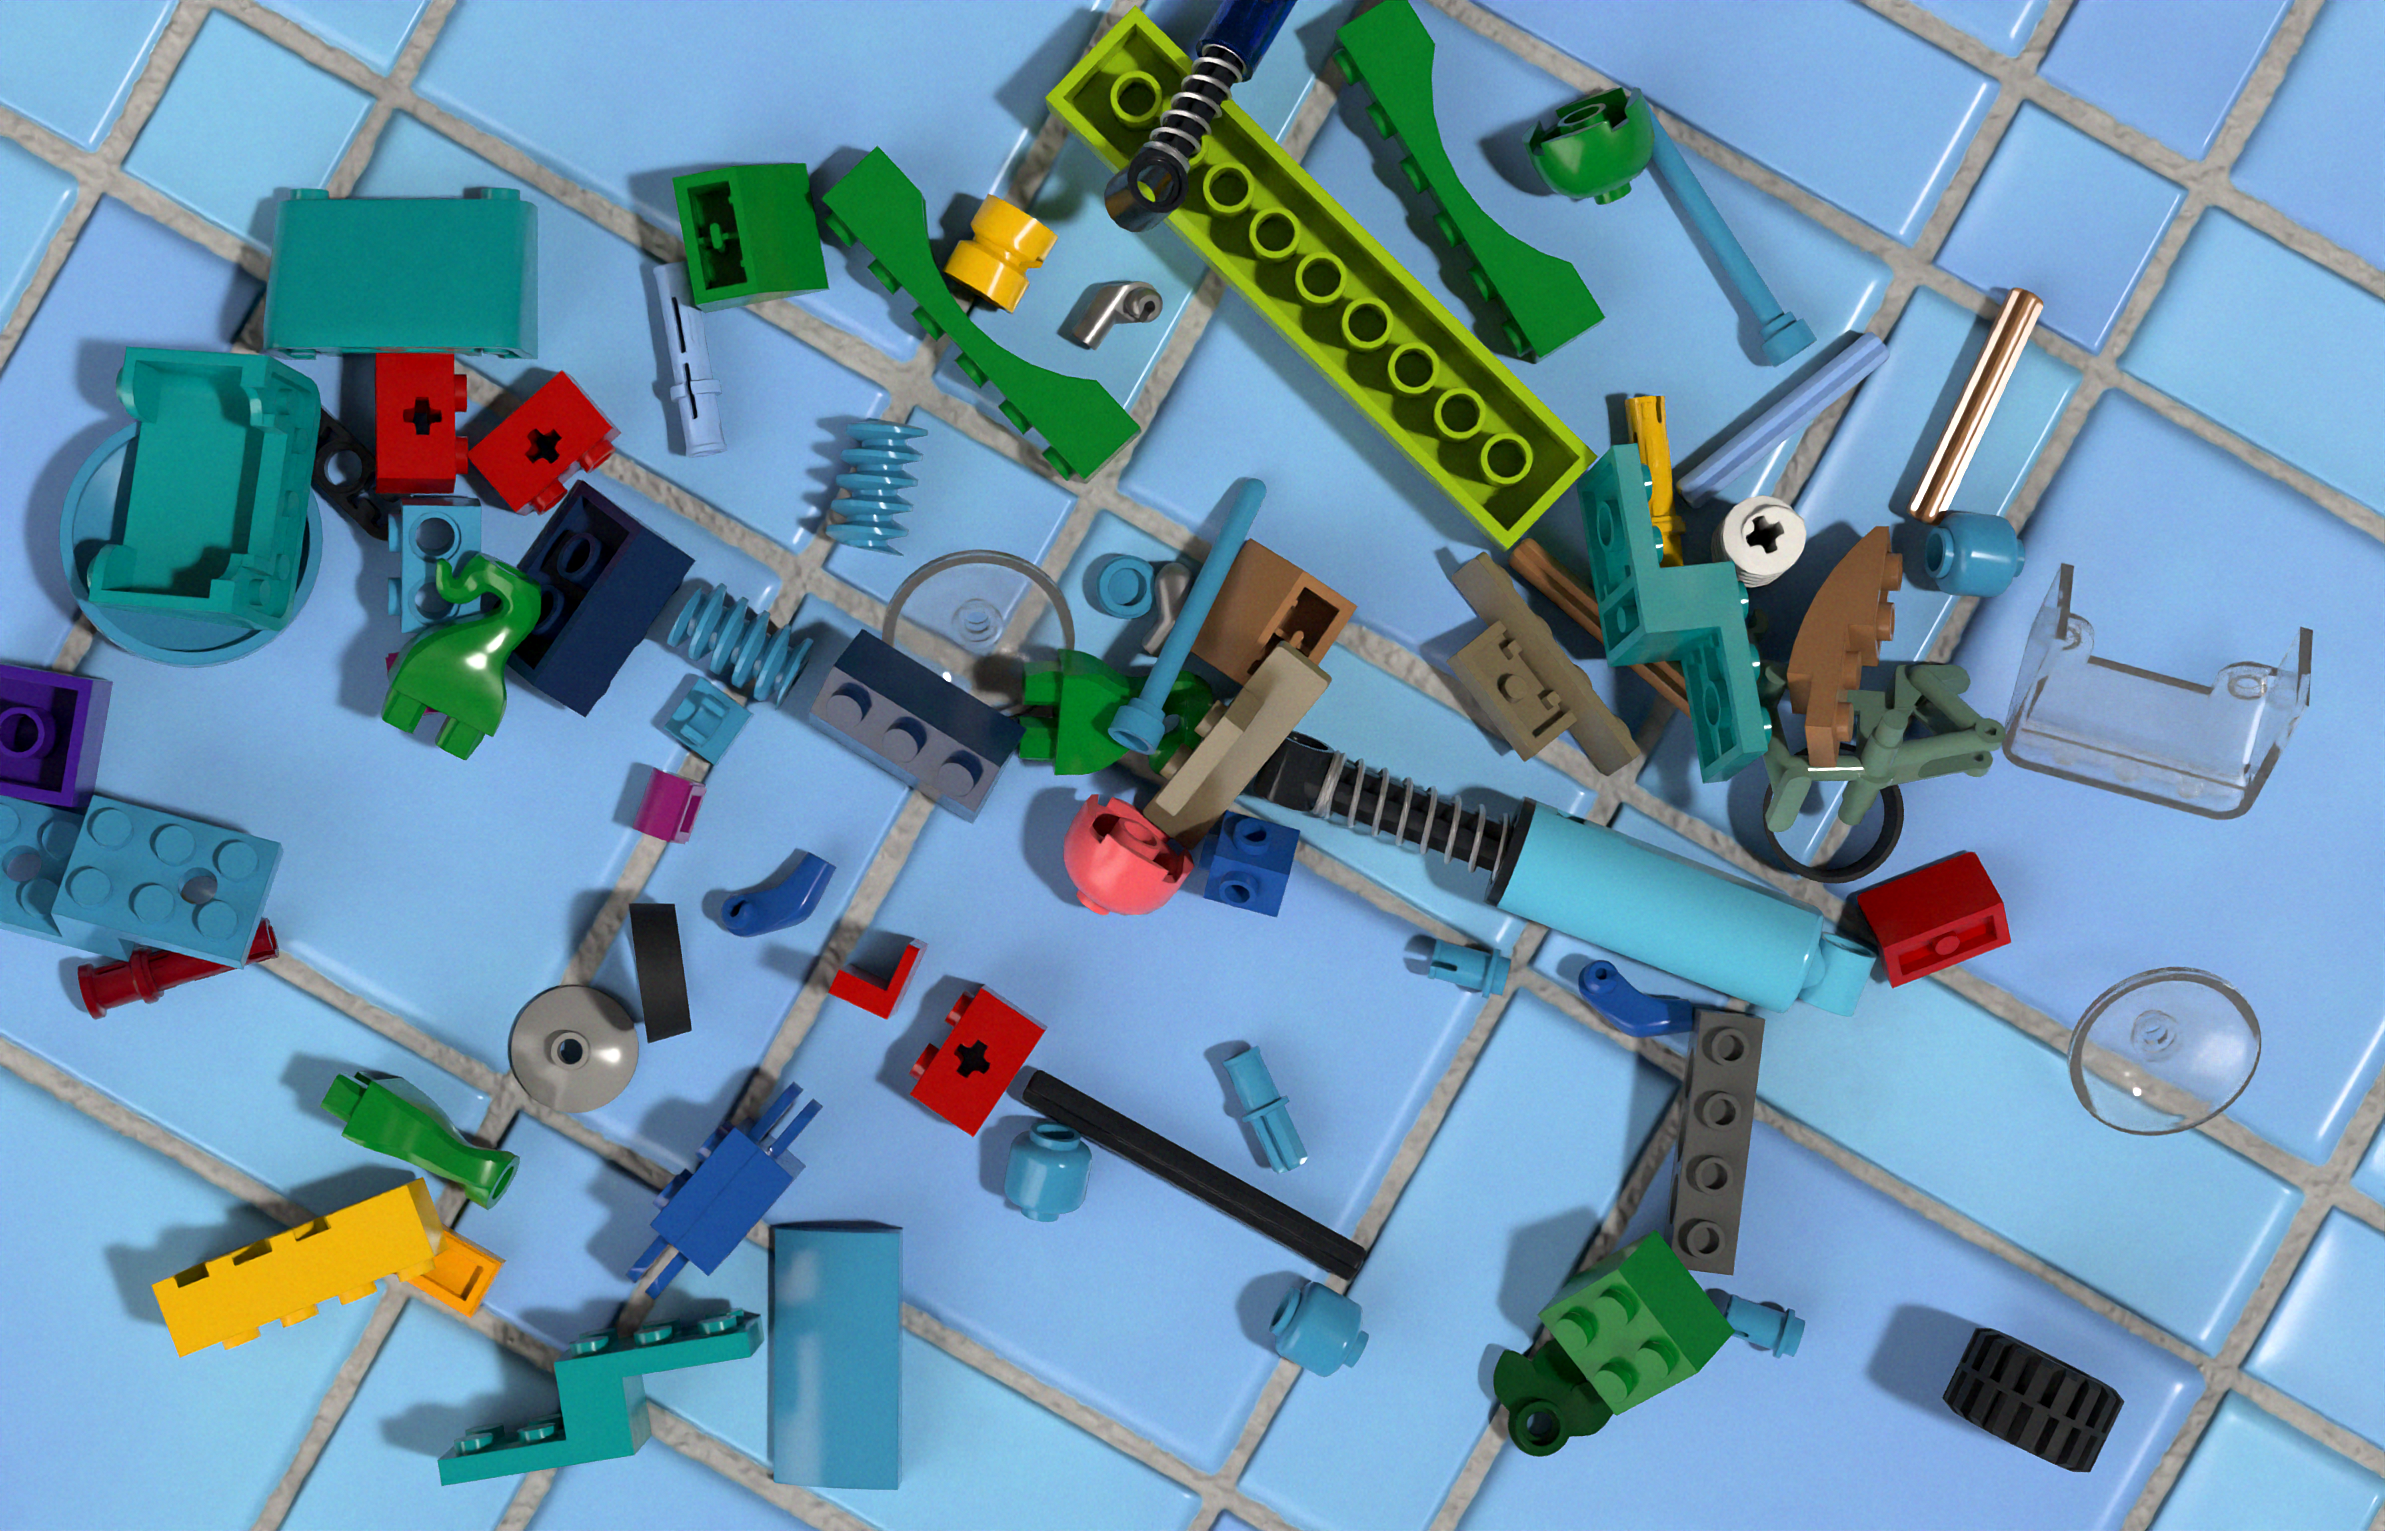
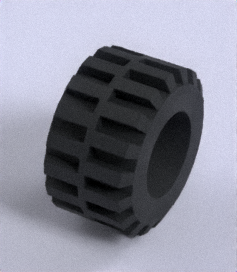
(2033, 1400)

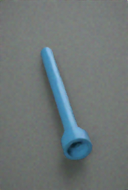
(1781, 331)
(1140, 722)

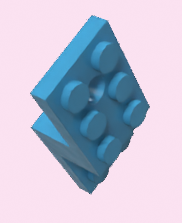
(122, 879)

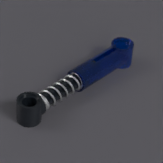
(1227, 55)

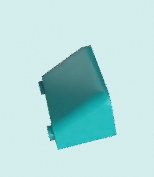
(403, 276)
(212, 488)

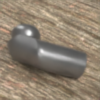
(1117, 305)
(1171, 592)

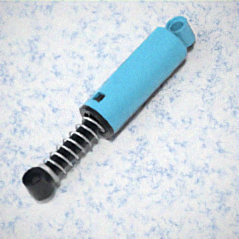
(1595, 883)

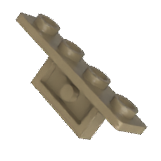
(1528, 679)
(1234, 744)

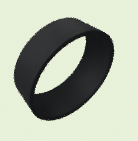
(1872, 860)
(660, 970)

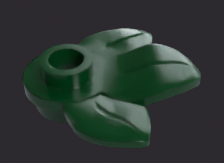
(1550, 1386)

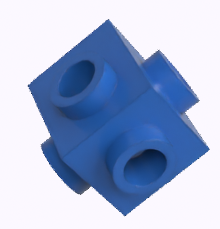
(1248, 863)

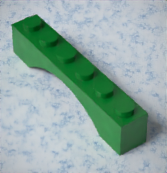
(890, 221)
(1536, 292)

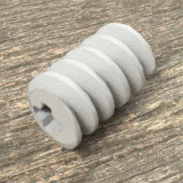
(1759, 518)

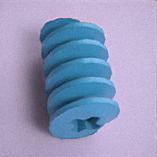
(875, 485)
(741, 643)

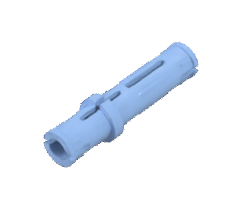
(690, 361)

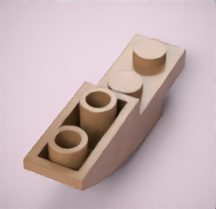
(1841, 636)

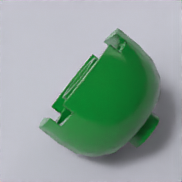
(1594, 146)

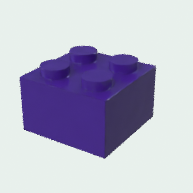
(51, 734)

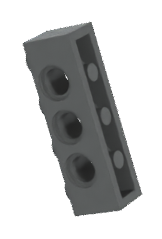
(1713, 1139)

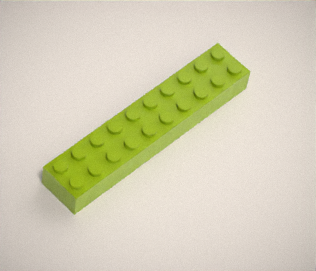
(1332, 291)

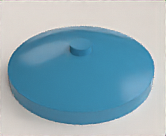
(97, 516)

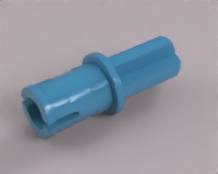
(1266, 1110)

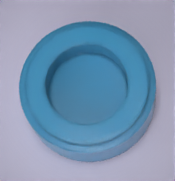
(1126, 587)

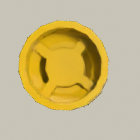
(1000, 253)

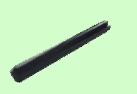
(1194, 1175)

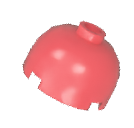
(1122, 859)

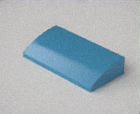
(838, 1357)

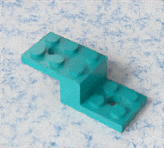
(1673, 614)
(601, 1397)

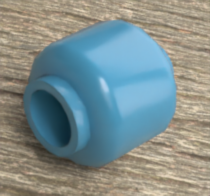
(1973, 555)
(1047, 1171)
(1318, 1329)

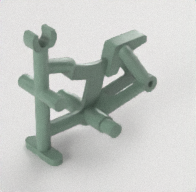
(1880, 752)

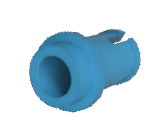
(1470, 967)
(1765, 1326)

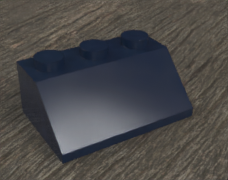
(600, 592)
(915, 725)

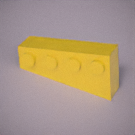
(301, 1267)

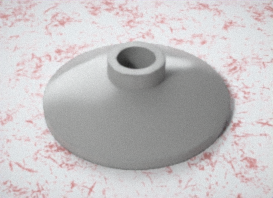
(607, 1044)

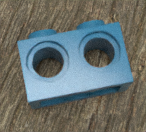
(419, 563)

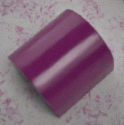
(669, 806)

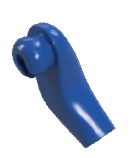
(781, 906)
(1628, 1008)

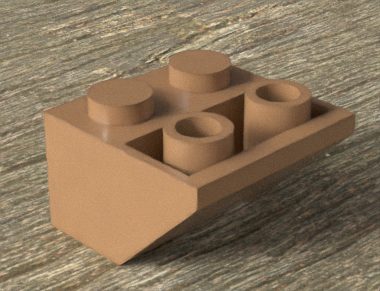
(1264, 604)

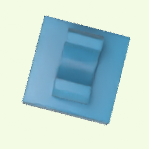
(708, 721)

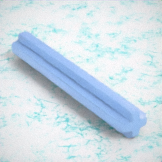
(1782, 420)

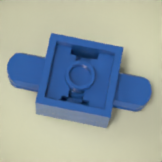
(727, 1195)

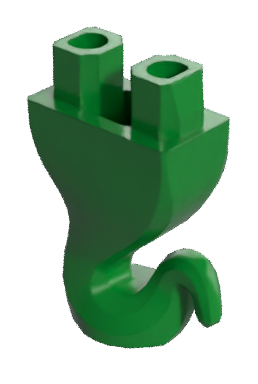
(463, 661)
(1084, 704)
(409, 1125)

